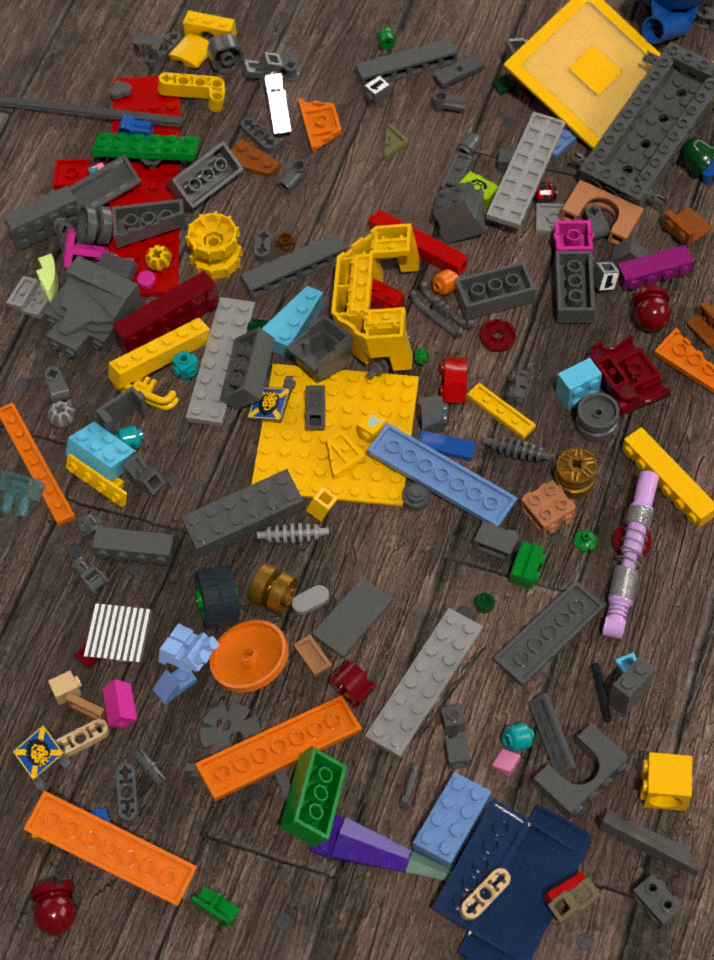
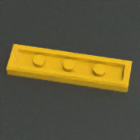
(501, 411)

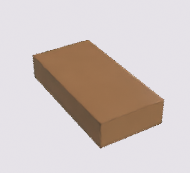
(312, 656)
(85, 707)

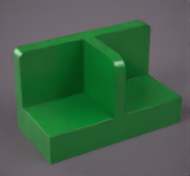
(216, 907)

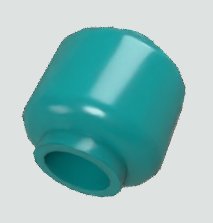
(130, 436)
(517, 737)

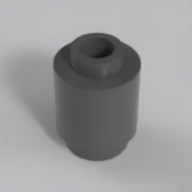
(469, 144)

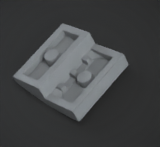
(29, 298)

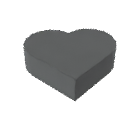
(120, 90)

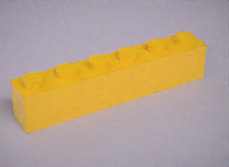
(158, 353)
(672, 478)

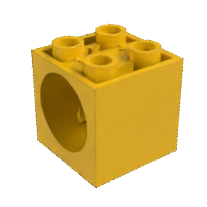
(666, 781)

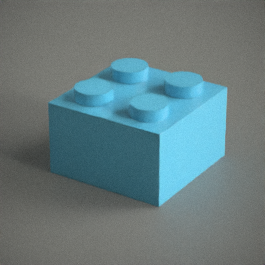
(577, 383)

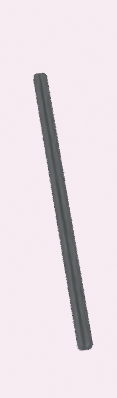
(88, 110)

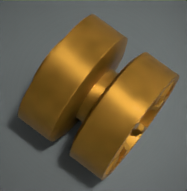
(273, 589)

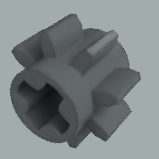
(89, 524)

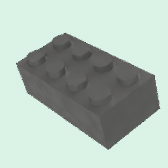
(204, 176)
(35, 220)
(574, 287)
(495, 290)
(247, 368)

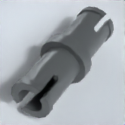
(151, 768)

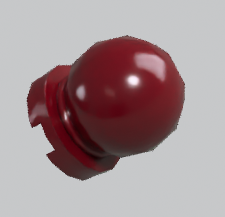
(652, 307)
(54, 909)

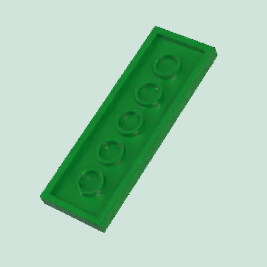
(146, 146)

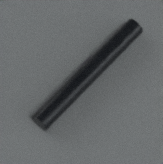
(601, 692)

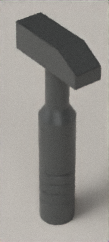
(410, 785)

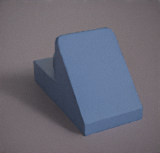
(173, 684)

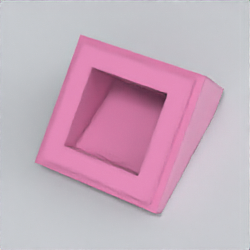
(506, 762)

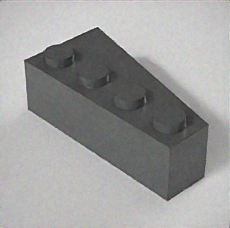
(146, 220)

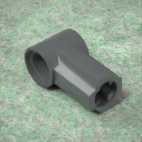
(443, 101)
(294, 174)

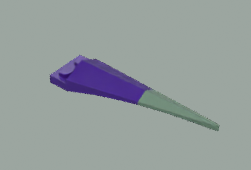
(363, 846)

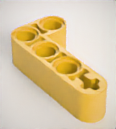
(195, 87)

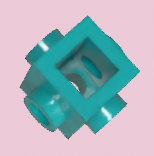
(185, 365)

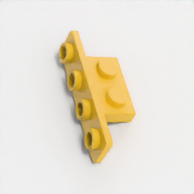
(112, 490)

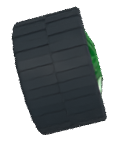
(217, 596)

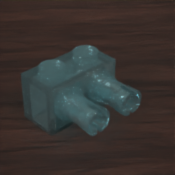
(21, 486)

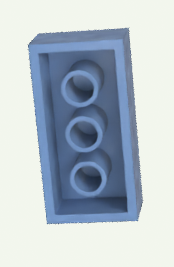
(452, 821)

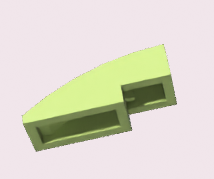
(48, 276)

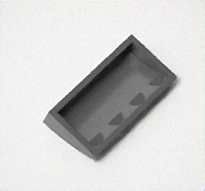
(105, 183)

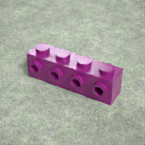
(655, 267)

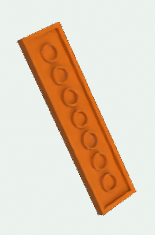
(277, 748)
(110, 848)

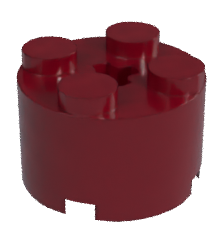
(352, 682)

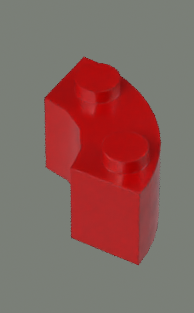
(455, 379)

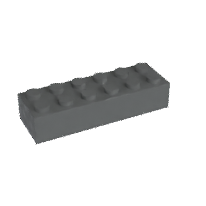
(243, 513)

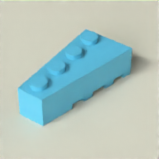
(294, 319)

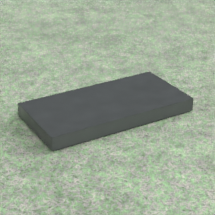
(352, 617)

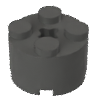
(225, 53)

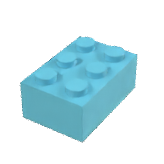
(99, 450)

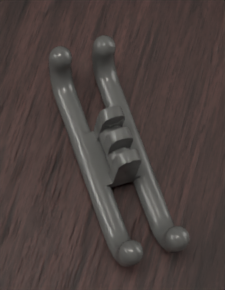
(440, 312)

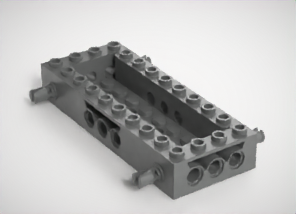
(639, 123)

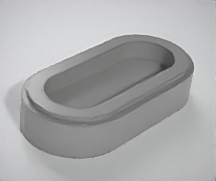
(310, 599)

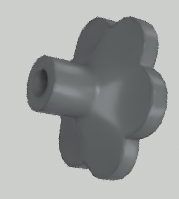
(151, 162)

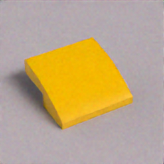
(191, 51)

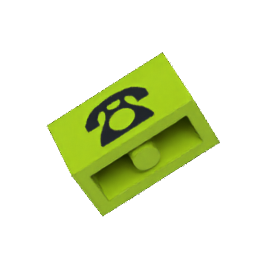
(480, 183)

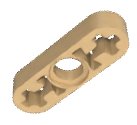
(64, 740)
(499, 887)

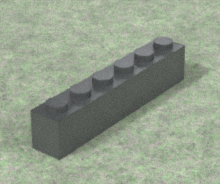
(408, 62)
(292, 266)

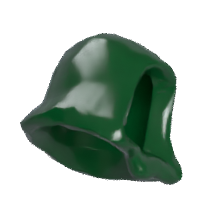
(697, 156)

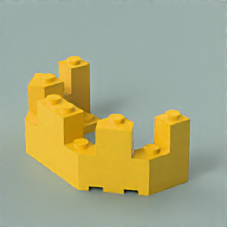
(374, 331)

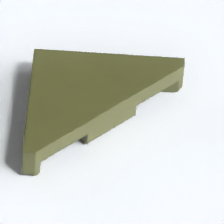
(394, 142)

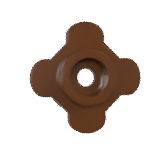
(285, 240)

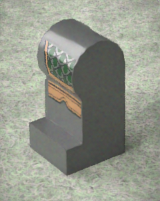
(149, 45)

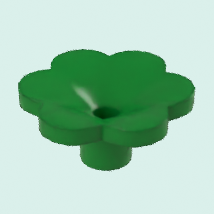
(585, 541)

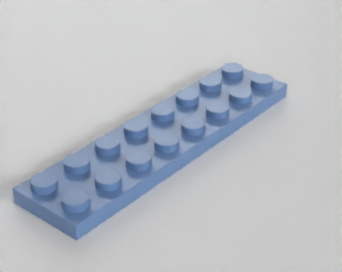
(442, 475)

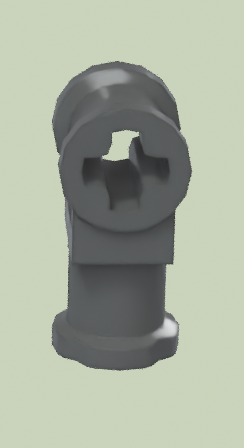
(90, 575)

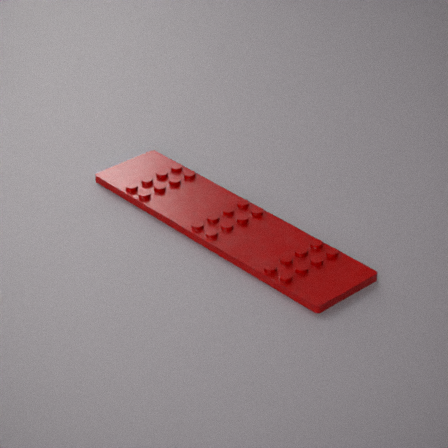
(153, 187)

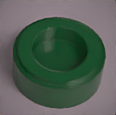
(484, 603)

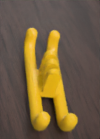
(163, 403)

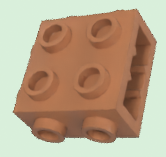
(548, 507)

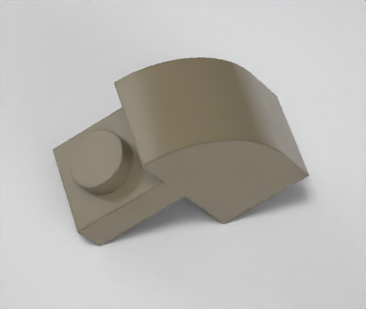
(574, 902)

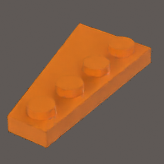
(685, 358)

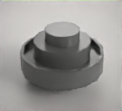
(415, 496)

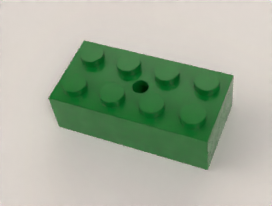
(313, 797)

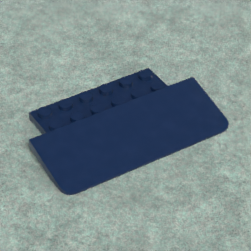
(538, 857)

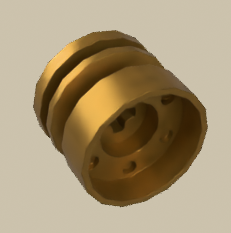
(576, 472)

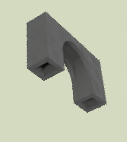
(571, 797)

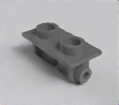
(517, 378)

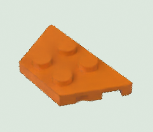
(320, 122)

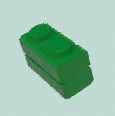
(527, 564)

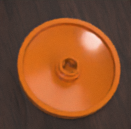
(249, 656)

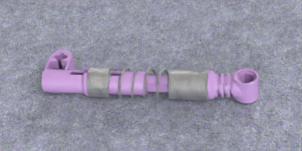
(625, 576)

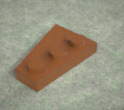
(254, 159)

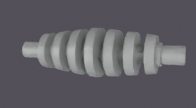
(285, 534)

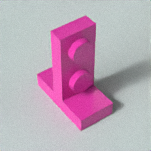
(80, 249)

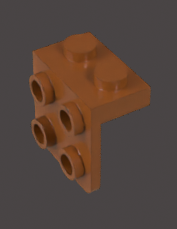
(686, 226)

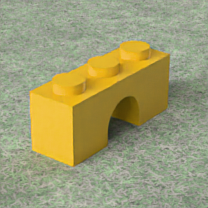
(197, 23)

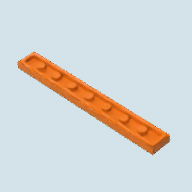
(35, 464)

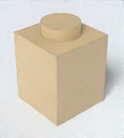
(63, 685)

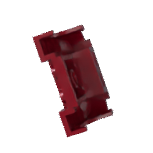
(628, 375)

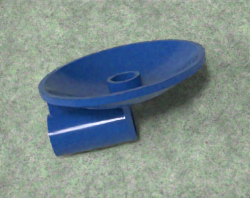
(668, 19)

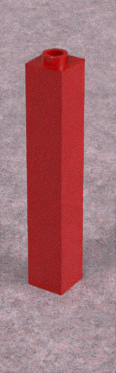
(429, 248)

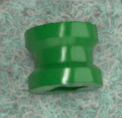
(386, 38)

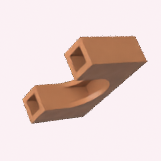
(625, 213)

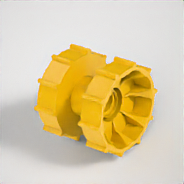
(214, 245)

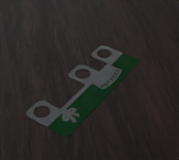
(449, 693)

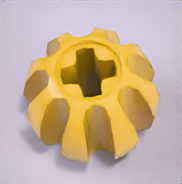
(158, 258)

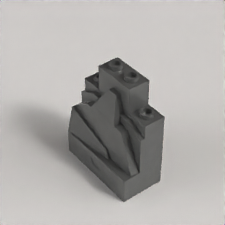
(88, 307)

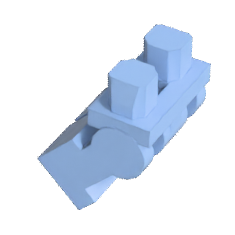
(187, 649)

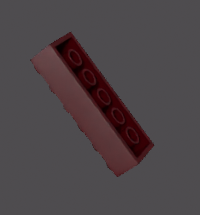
(167, 312)

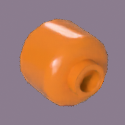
(444, 282)

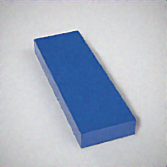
(448, 445)

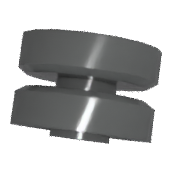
(94, 225)
(597, 417)

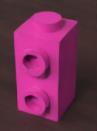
(119, 704)

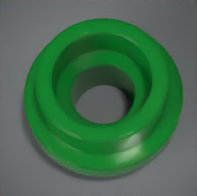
(421, 356)

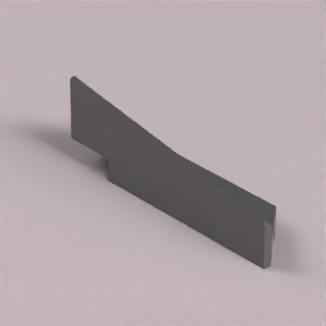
(649, 842)

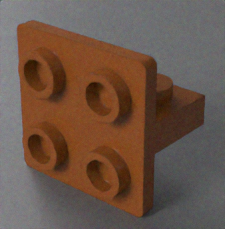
(703, 324)

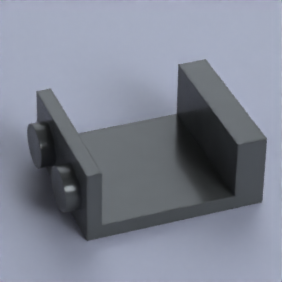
(120, 408)

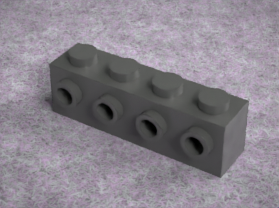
(133, 545)

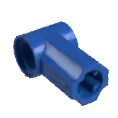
(130, 125)

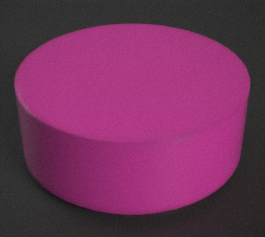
(146, 279)

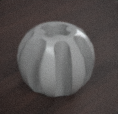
(61, 414)

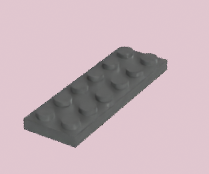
(549, 633)

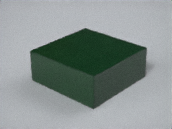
(503, 85)

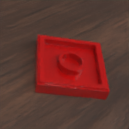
(69, 172)

